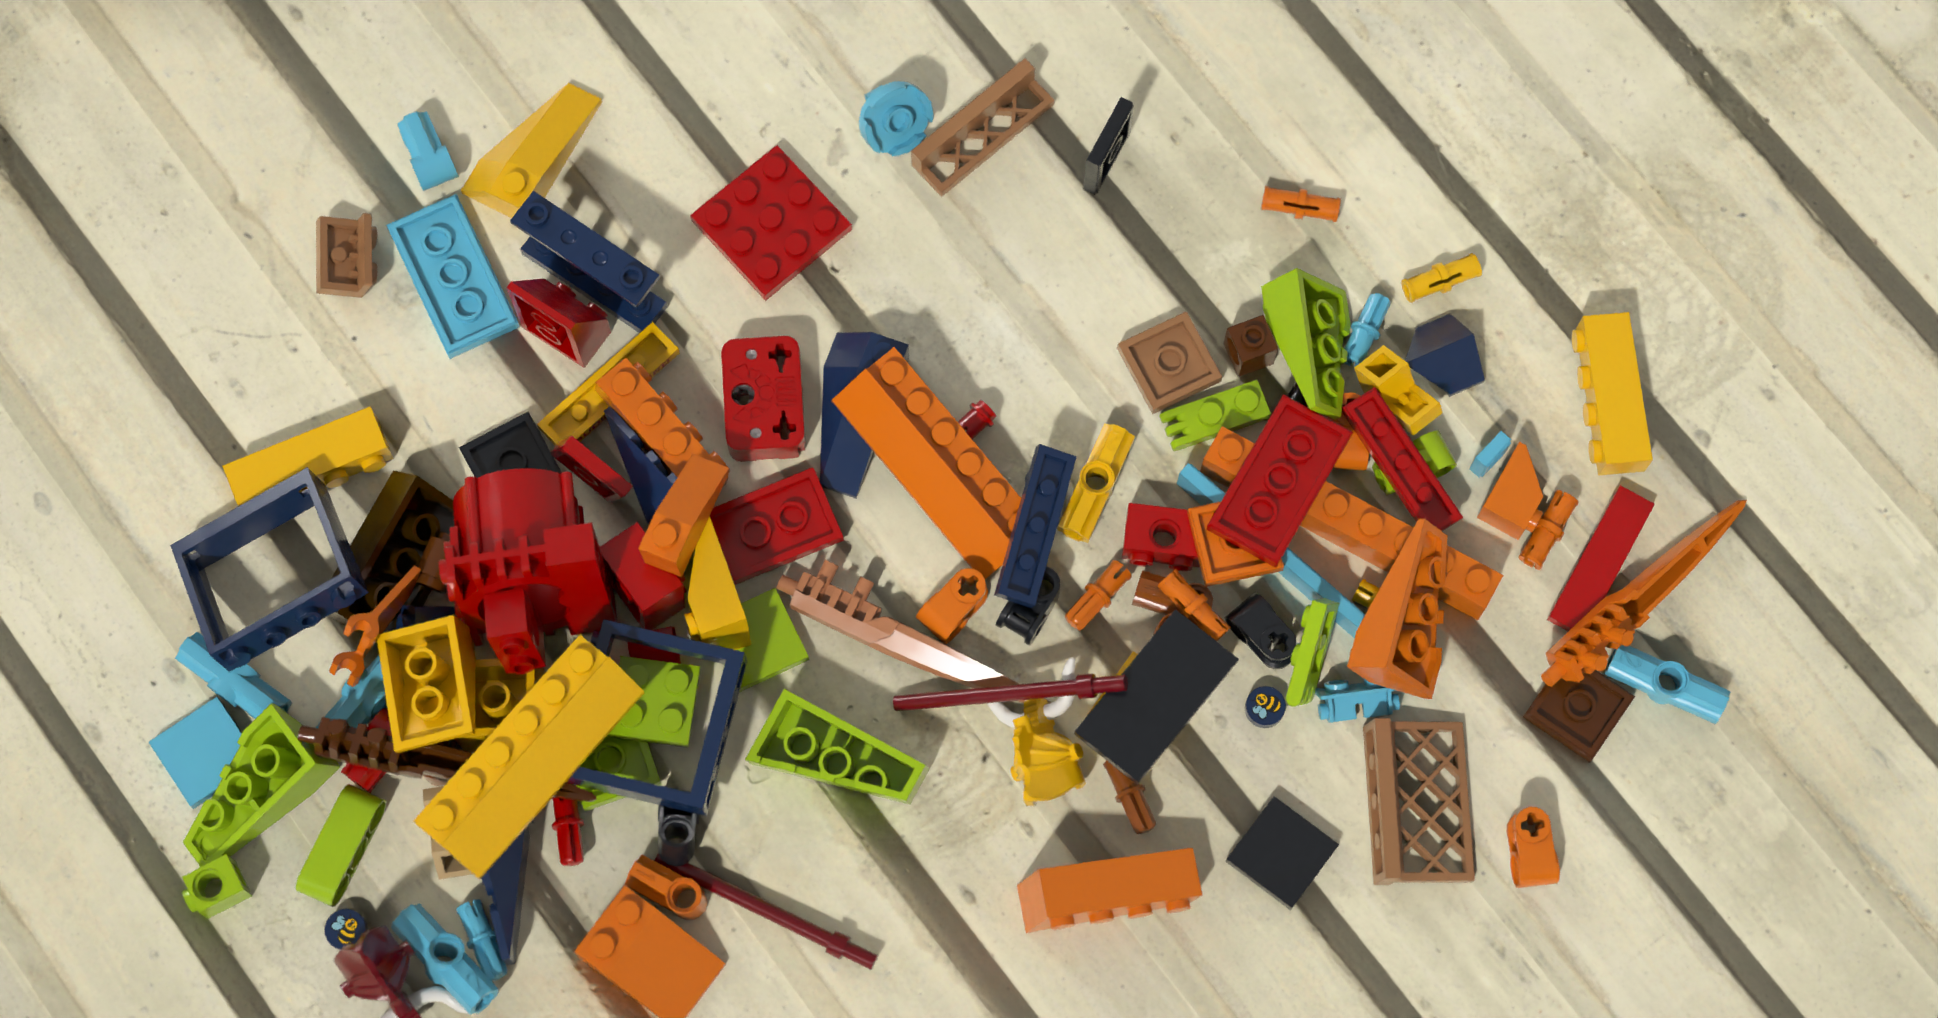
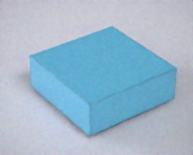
(1490, 454)

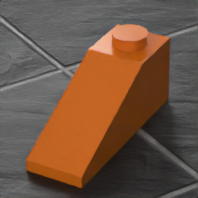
(683, 515)

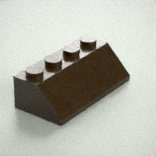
(395, 540)

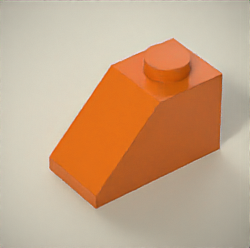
(1514, 497)

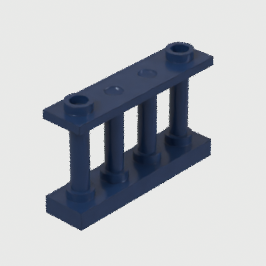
(589, 263)

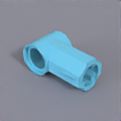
(429, 157)

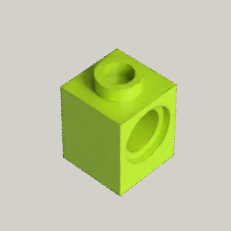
(233, 887)

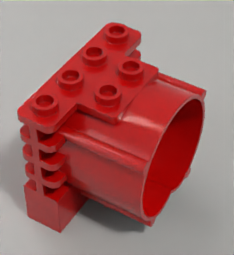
(529, 534)

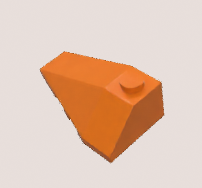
(1399, 630)

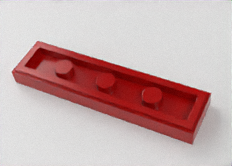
(1400, 460)
(1601, 558)

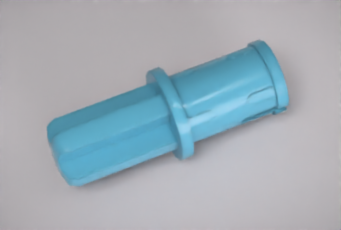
(1366, 328)
(482, 939)

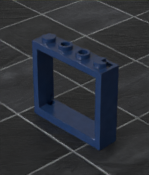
(244, 526)
(718, 729)

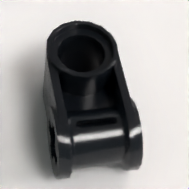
(1026, 620)
(1258, 626)
(676, 824)

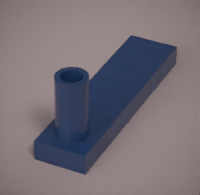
(1035, 525)

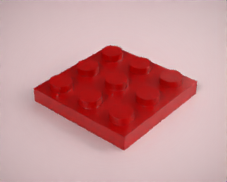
(771, 222)

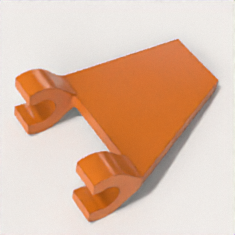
(372, 625)

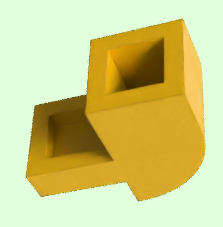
(1397, 387)

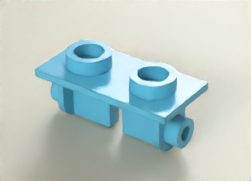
(1341, 700)

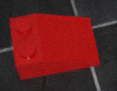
(559, 318)

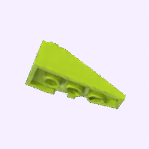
(259, 786)

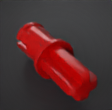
(568, 831)

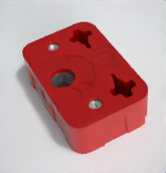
(775, 398)

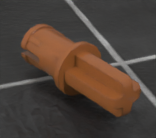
(1132, 799)

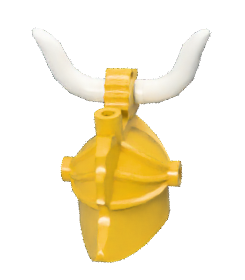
(1042, 756)

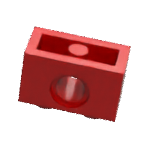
(1146, 521)
(514, 631)

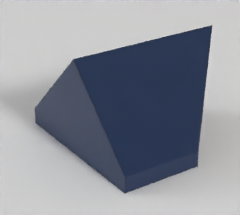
(1446, 355)

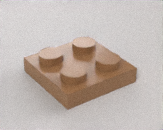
(1169, 362)

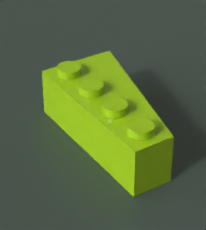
(826, 749)

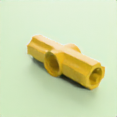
(1088, 503)

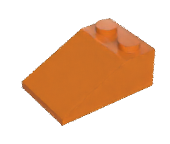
(649, 956)

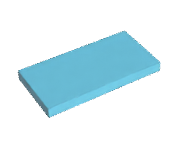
(453, 276)

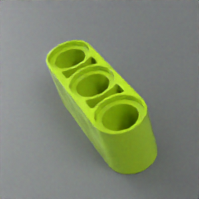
(340, 845)

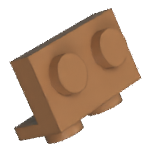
(345, 256)

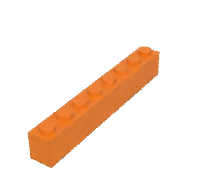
(1363, 529)

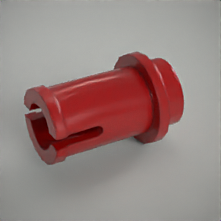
(977, 418)

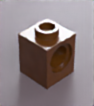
(1250, 345)

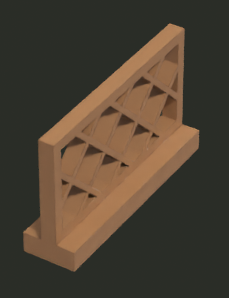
(1385, 808)

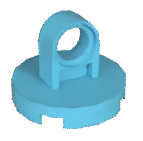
(895, 117)

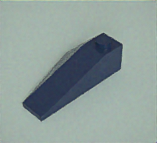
(843, 451)
(644, 469)
(506, 886)

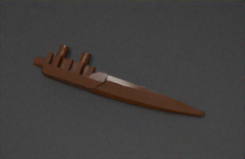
(376, 751)

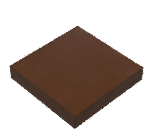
(1580, 712)

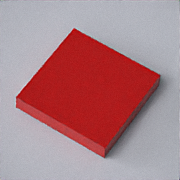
(591, 469)

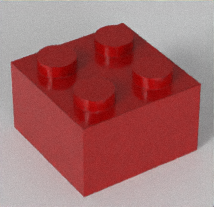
(644, 589)

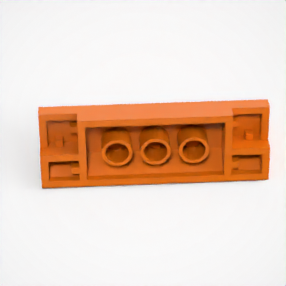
(933, 459)

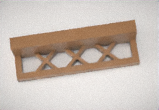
(973, 117)

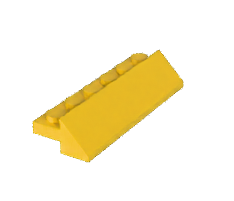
(529, 756)

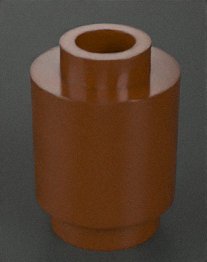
(429, 564)

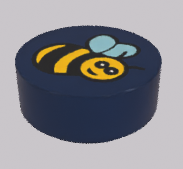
(1265, 707)
(344, 928)

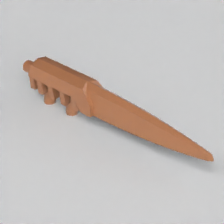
(862, 621)

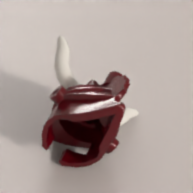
(377, 971)

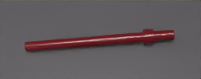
(1083, 686)
(836, 943)

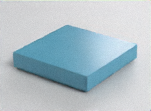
(198, 750)

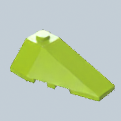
(1309, 327)

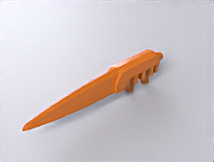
(1617, 615)

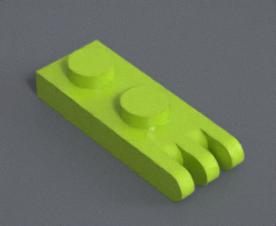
(1204, 417)
(1310, 653)

